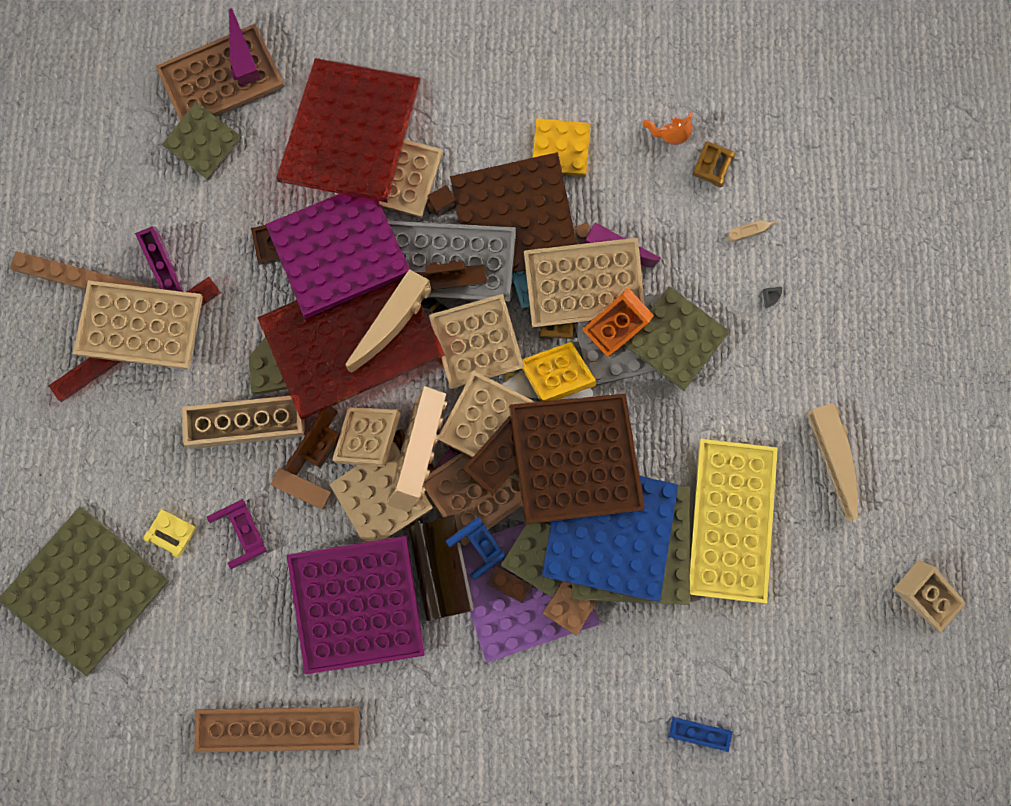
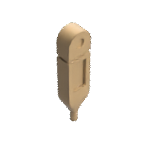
(749, 230)

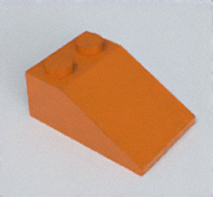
(618, 322)

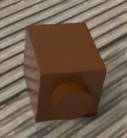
(441, 201)

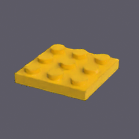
(567, 139)
(558, 373)

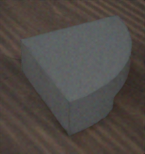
(771, 296)

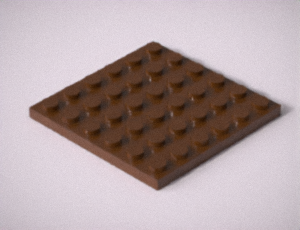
(518, 195)
(576, 458)

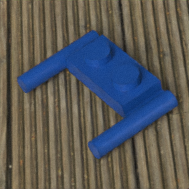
(482, 542)

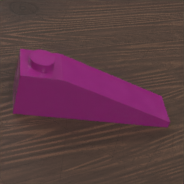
(240, 56)
(600, 234)
(158, 259)

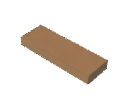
(301, 488)

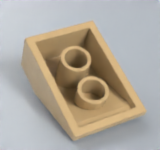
(930, 595)

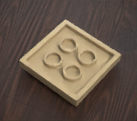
(366, 437)

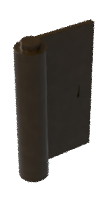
(440, 568)

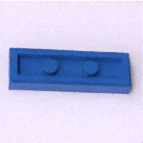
(700, 734)

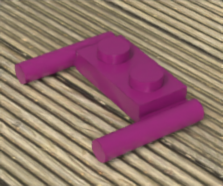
(245, 530)

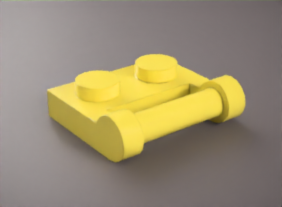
(172, 527)

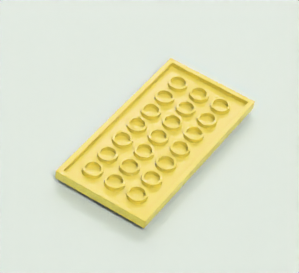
(732, 521)

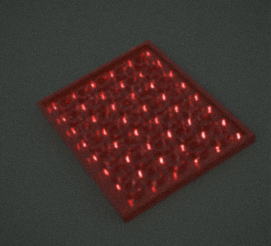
(349, 130)
(315, 349)

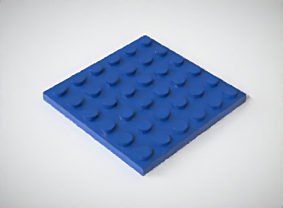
(617, 550)

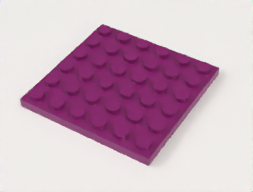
(337, 251)
(355, 605)

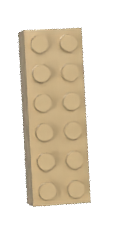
(241, 422)
(417, 449)

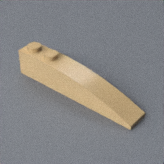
(392, 318)
(837, 455)

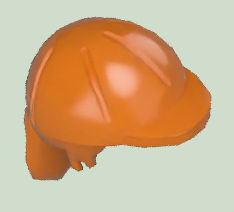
(672, 133)

